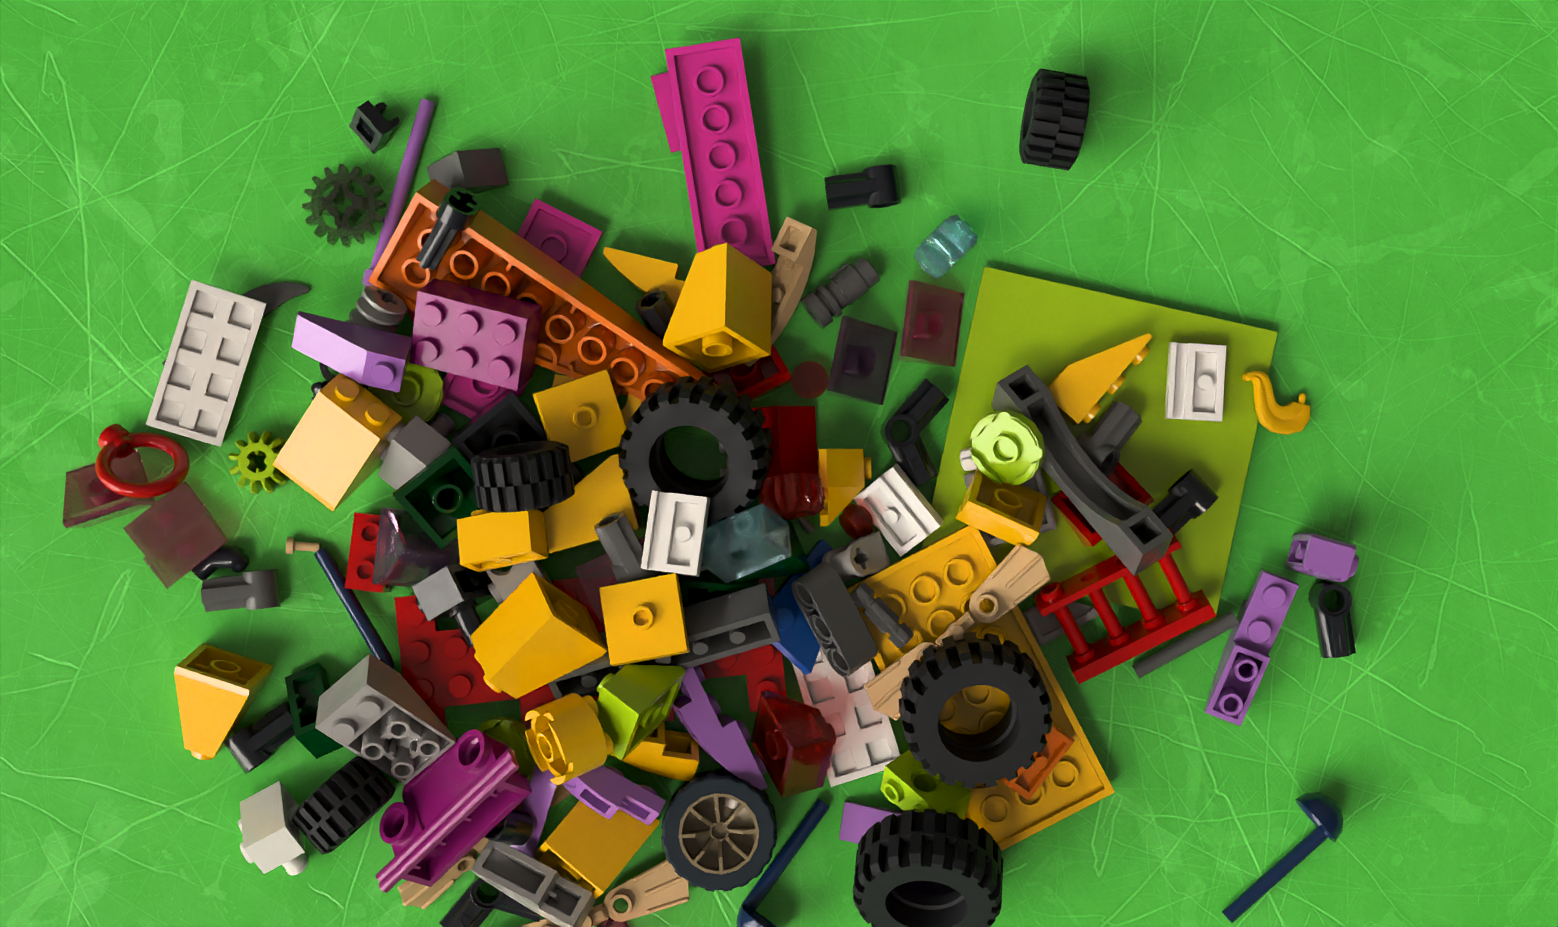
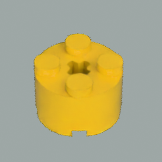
(567, 737)

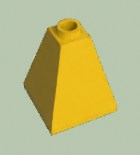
(215, 695)

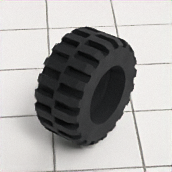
(705, 407)
(982, 755)
(928, 872)

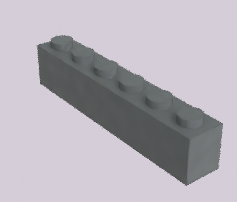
(714, 631)

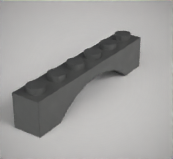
(1120, 520)

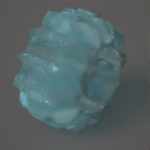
(945, 246)

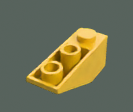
(1086, 381)

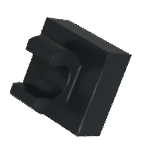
(372, 126)

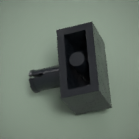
(454, 594)

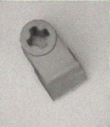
(859, 557)

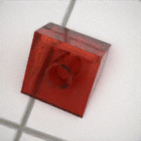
(792, 743)

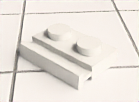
(1195, 382)
(899, 510)
(675, 533)

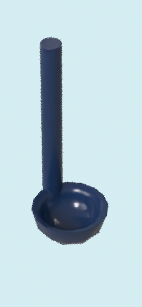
(353, 607)
(1329, 821)
(747, 913)

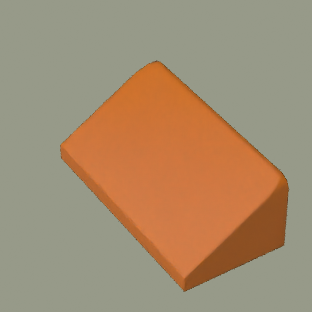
(1030, 779)

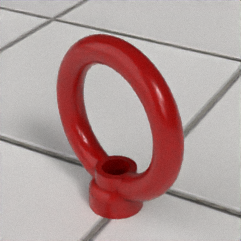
(119, 443)

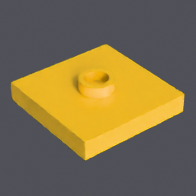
(582, 415)
(644, 619)

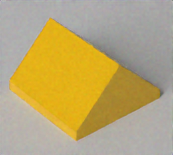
(1003, 510)

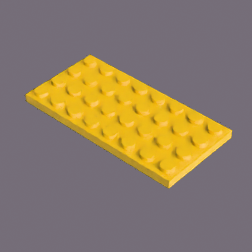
(927, 595)

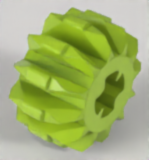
(248, 463)

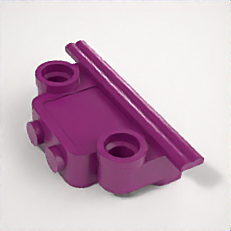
(450, 809)

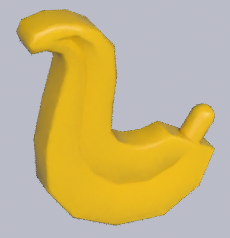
(1274, 417)

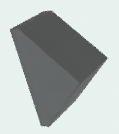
(471, 170)

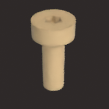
(292, 545)

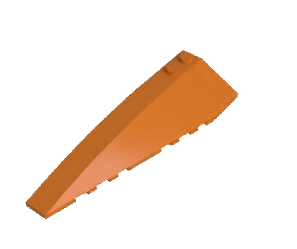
(578, 324)

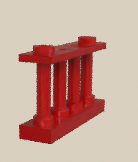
(1122, 642)

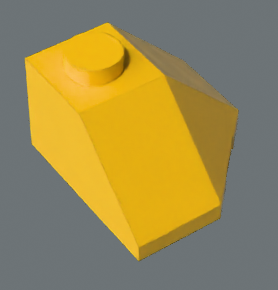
(842, 477)

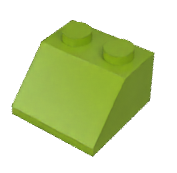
(636, 703)

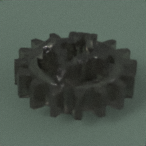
(345, 221)

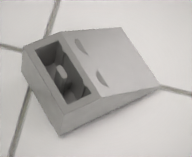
(382, 720)

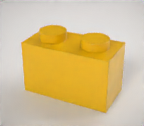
(501, 539)

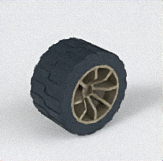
(719, 831)

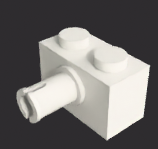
(269, 833)

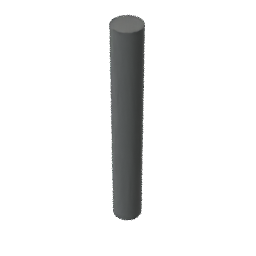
(1185, 644)

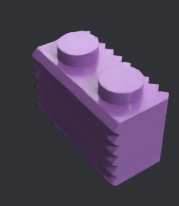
(1322, 557)

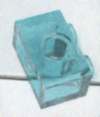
(745, 543)

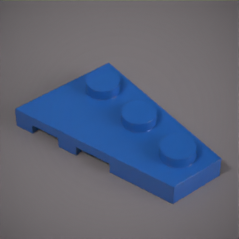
(795, 633)

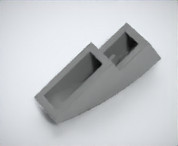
(534, 885)

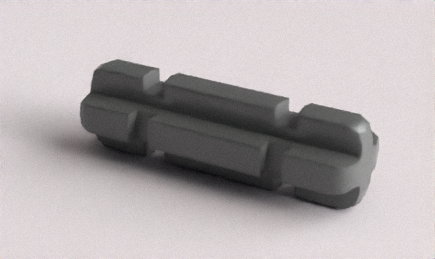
(881, 615)

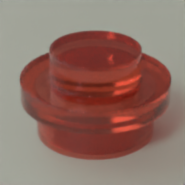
(809, 380)
(856, 521)

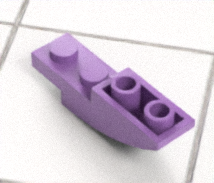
(1249, 647)
(721, 736)
(607, 791)

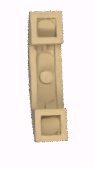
(790, 274)

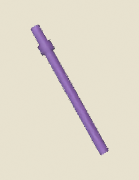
(402, 183)

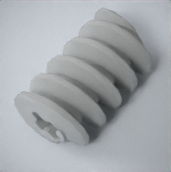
(378, 309)

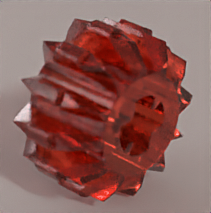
(793, 495)

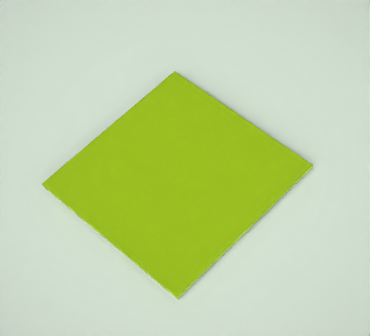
(1056, 324)

